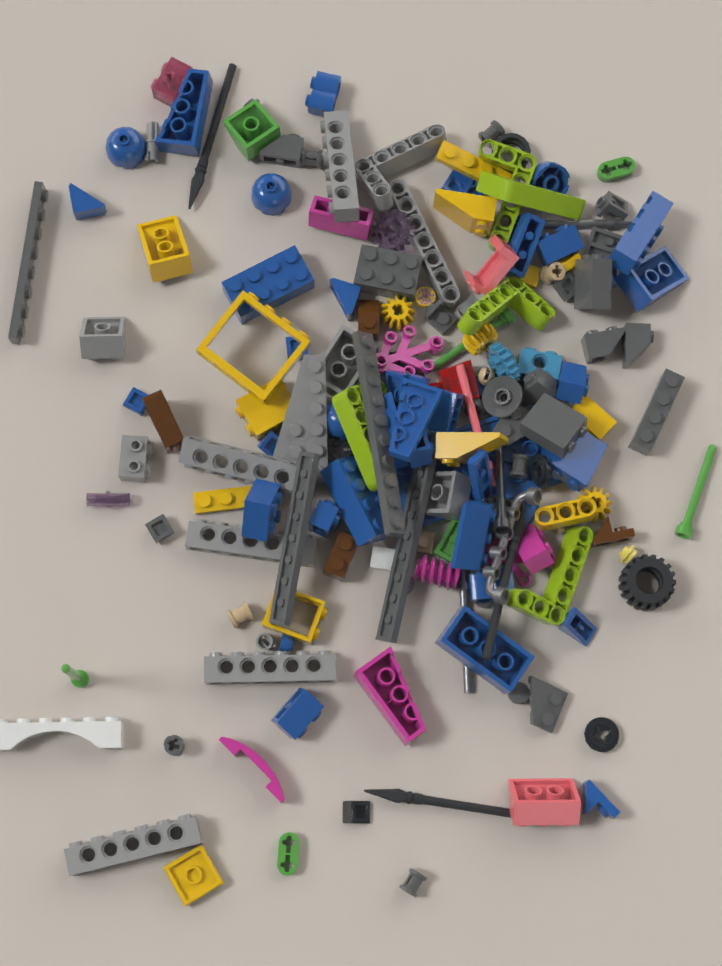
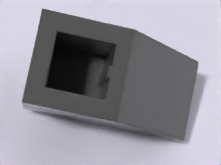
(599, 345)
(536, 384)

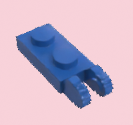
(480, 475)

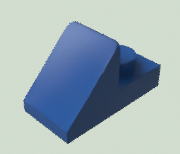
(594, 796)

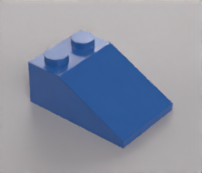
(652, 280)

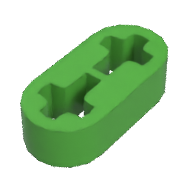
(617, 173)
(293, 853)

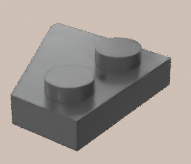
(545, 704)

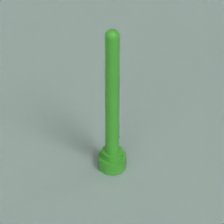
(504, 318)
(685, 529)
(78, 677)

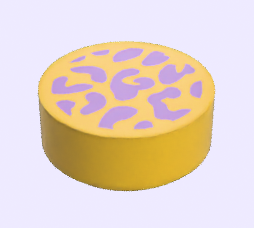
(424, 296)

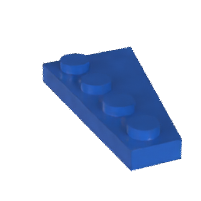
(413, 415)

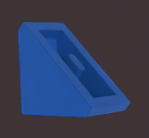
(85, 205)
(346, 295)
(578, 627)

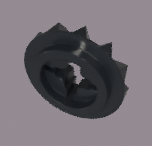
(333, 453)
(541, 471)
(603, 724)

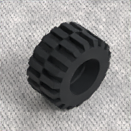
(634, 594)

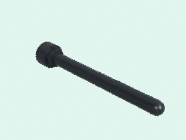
(501, 524)

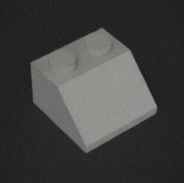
(102, 338)
(448, 494)

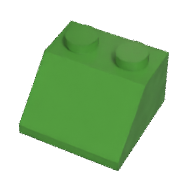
(252, 129)

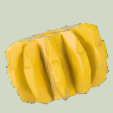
(400, 305)
(477, 343)
(603, 504)

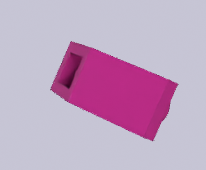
(534, 550)

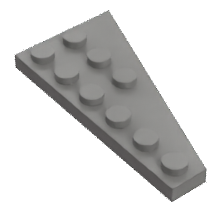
(306, 416)

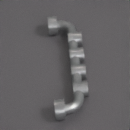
(498, 553)

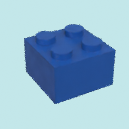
(261, 510)

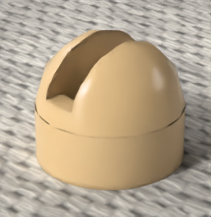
(482, 373)

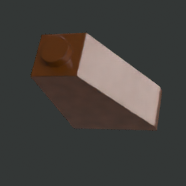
(164, 421)

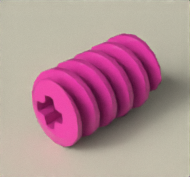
(436, 572)

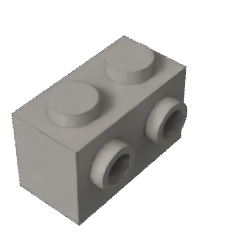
(134, 458)

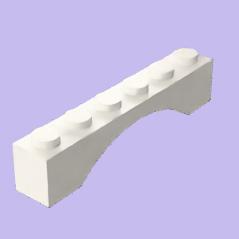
(103, 734)

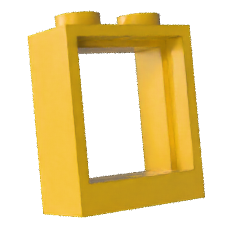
(314, 631)

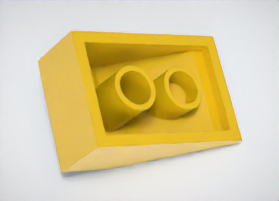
(467, 210)
(165, 248)
(458, 447)

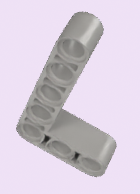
(394, 158)

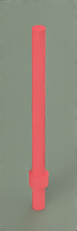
(471, 407)

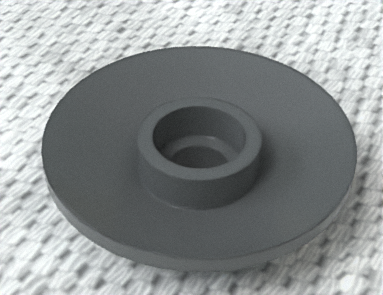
(494, 393)

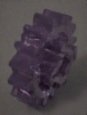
(395, 221)

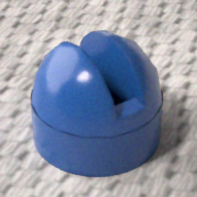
(287, 643)

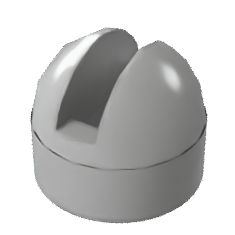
(261, 644)

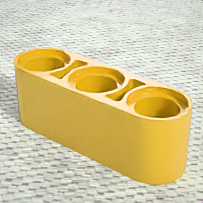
(572, 506)

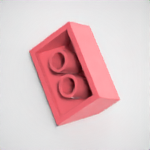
(544, 802)

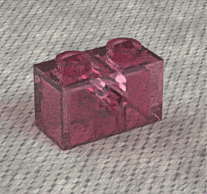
(174, 73)

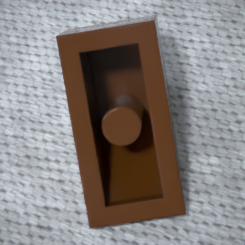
(369, 317)

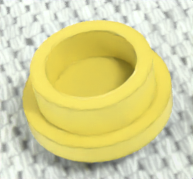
(627, 554)

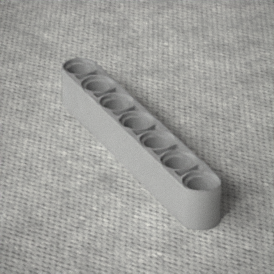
(429, 252)

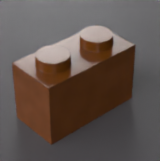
(340, 557)

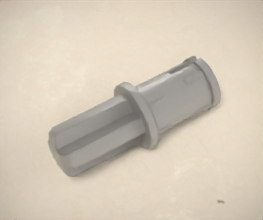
(151, 147)

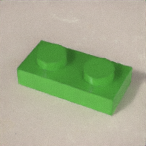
(446, 545)

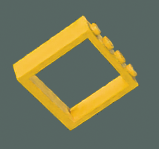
(232, 373)

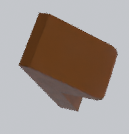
(605, 535)

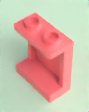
(494, 269)

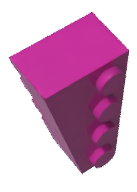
(390, 694)

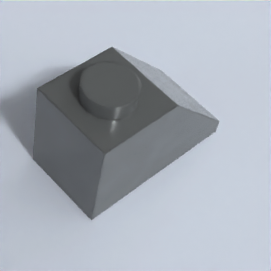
(283, 151)
(635, 342)

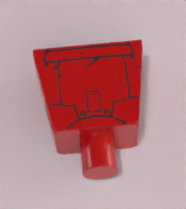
(450, 381)

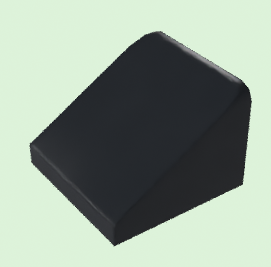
(356, 812)

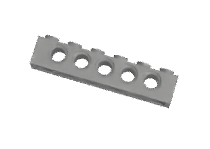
(341, 166)
(190, 458)
(199, 527)
(214, 675)
(78, 864)

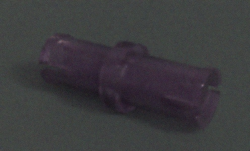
(108, 499)

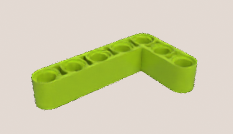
(518, 173)
(530, 196)
(511, 294)
(352, 417)
(562, 582)

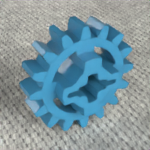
(502, 361)

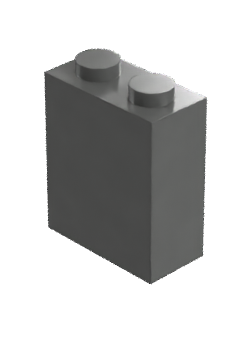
(593, 282)
(554, 425)

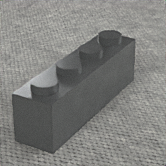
(656, 412)

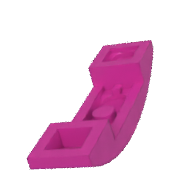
(235, 747)

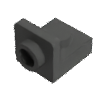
(613, 204)
(439, 317)

